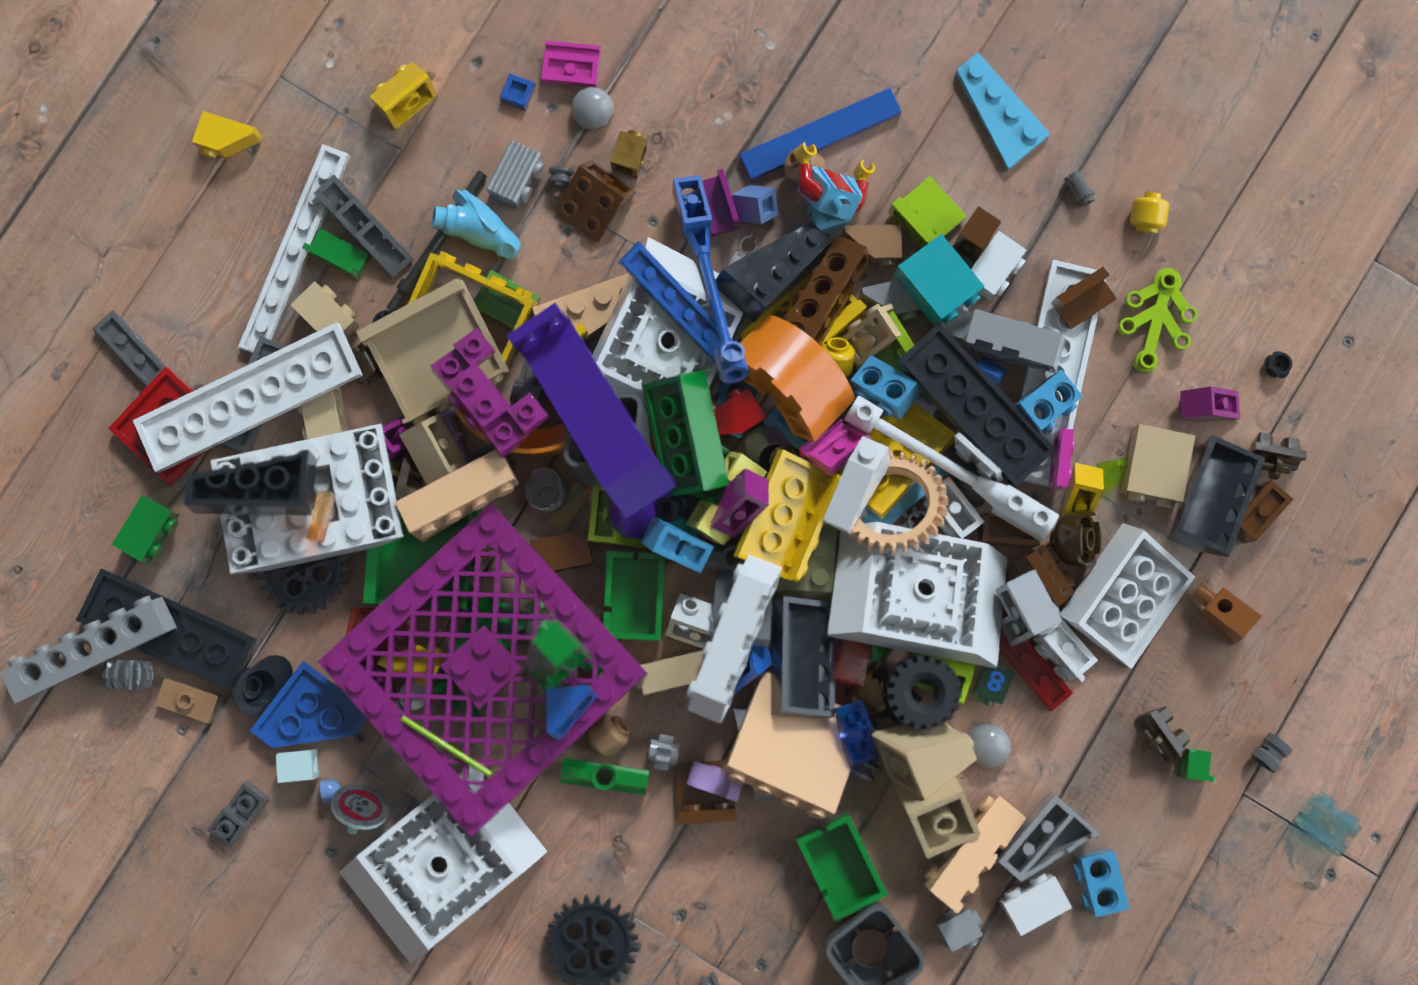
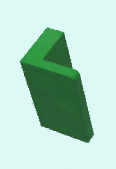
(338, 254)

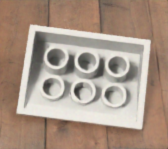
(1127, 595)

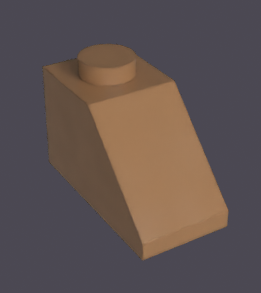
(882, 242)

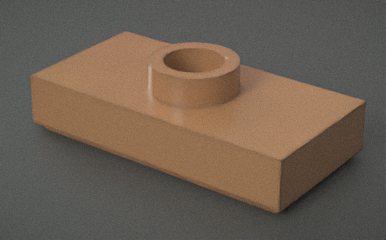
(187, 700)

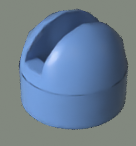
(328, 789)

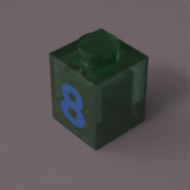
(992, 685)

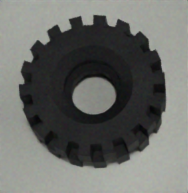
(945, 692)

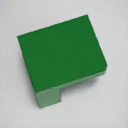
(1195, 765)

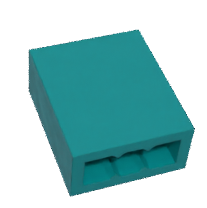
(939, 281)

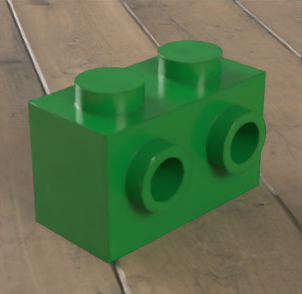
(146, 530)

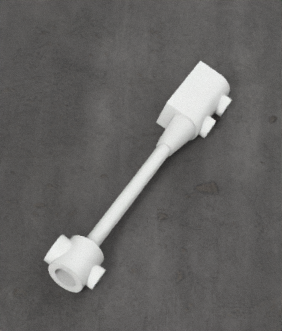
(1006, 501)

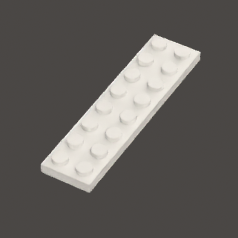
(1074, 354)
(247, 397)

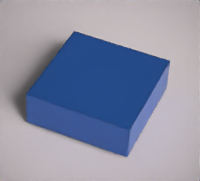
(517, 91)

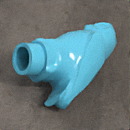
(476, 225)

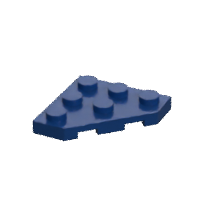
(308, 711)

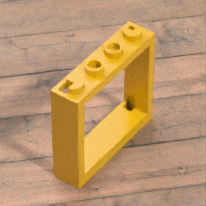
(472, 273)

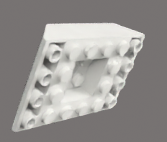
(631, 342)
(363, 515)
(881, 605)
(424, 906)

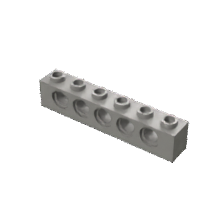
(24, 682)

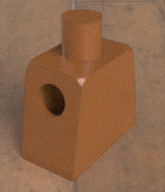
(1237, 615)

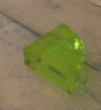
(1112, 472)

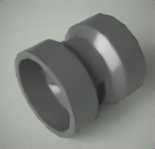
(1271, 752)

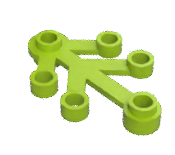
(1158, 315)

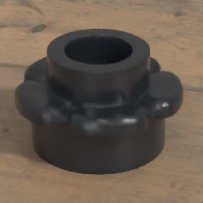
(1284, 361)

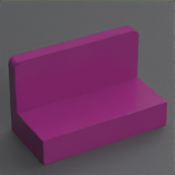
(720, 204)

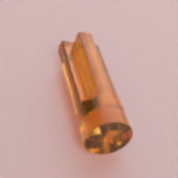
(321, 516)

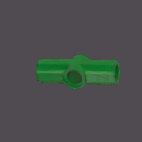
(585, 774)

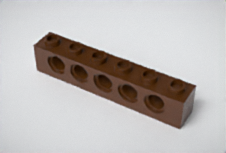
(840, 284)

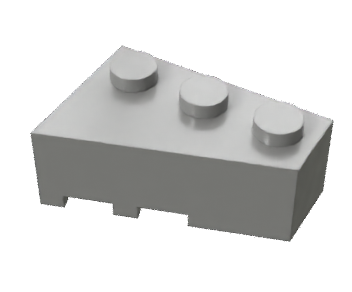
(1015, 341)
(1044, 837)

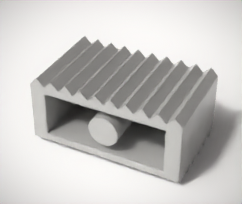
(515, 174)

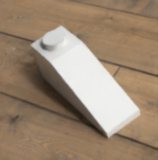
(857, 484)

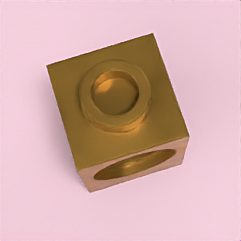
(629, 153)

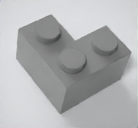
(1028, 608)

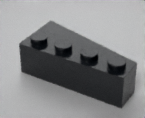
(769, 272)
(258, 488)

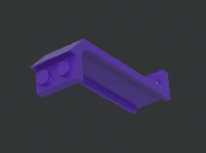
(592, 411)

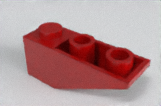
(738, 413)

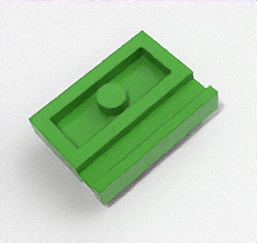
(500, 306)

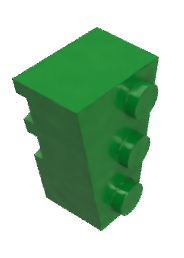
(553, 654)

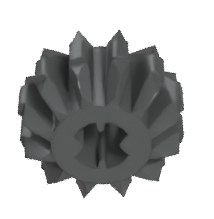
(128, 674)

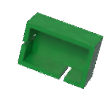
(635, 595)
(841, 866)

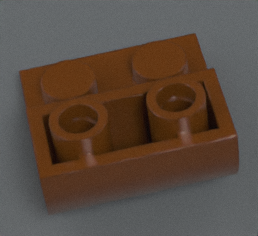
(1044, 561)

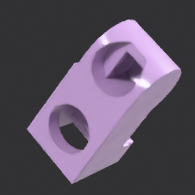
(712, 780)

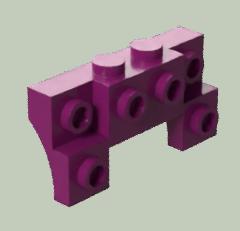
(482, 402)

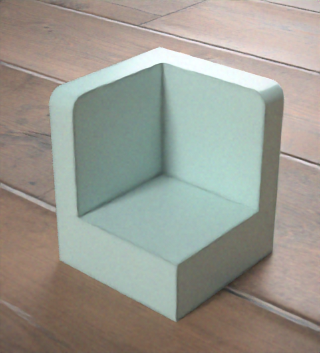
(297, 766)

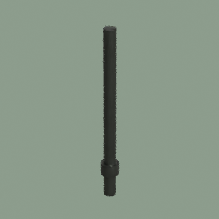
(406, 285)

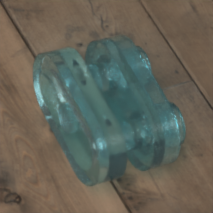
(1344, 823)

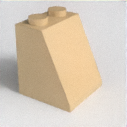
(922, 757)
(941, 819)

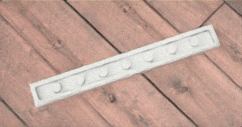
(291, 256)

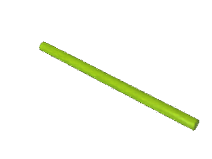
(446, 746)

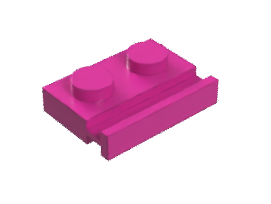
(571, 64)
(833, 446)
(1061, 459)

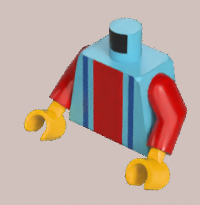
(829, 190)

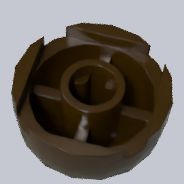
(1077, 538)
(872, 692)

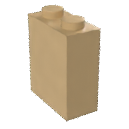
(1157, 465)
(671, 672)

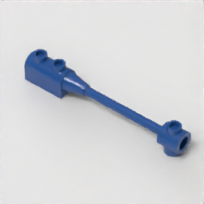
(696, 228)

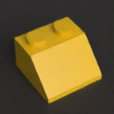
(403, 94)

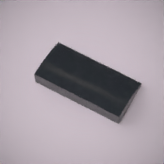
(1217, 497)
(802, 659)

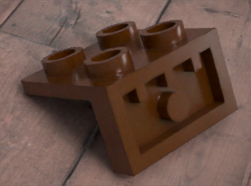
(593, 199)
(700, 805)

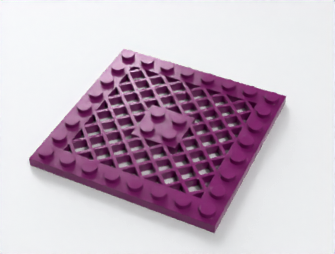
(478, 667)

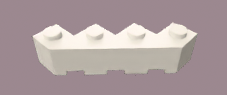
(733, 638)

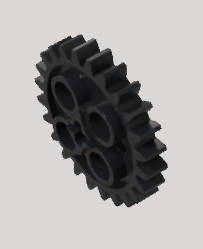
(313, 591)
(565, 945)

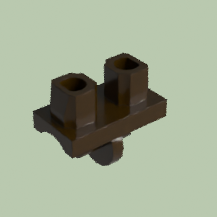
(1278, 458)
(406, 469)
(1159, 735)

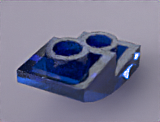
(854, 733)

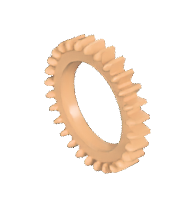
(936, 508)

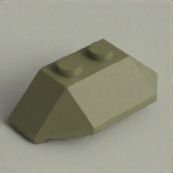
(819, 578)

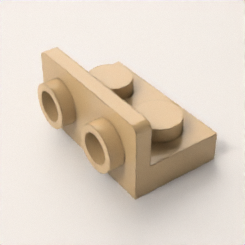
(872, 333)

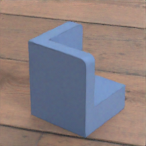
(755, 204)

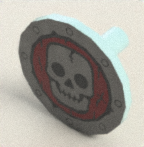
(359, 807)

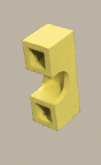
(704, 512)

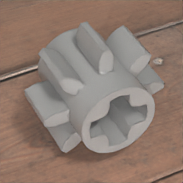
(663, 752)

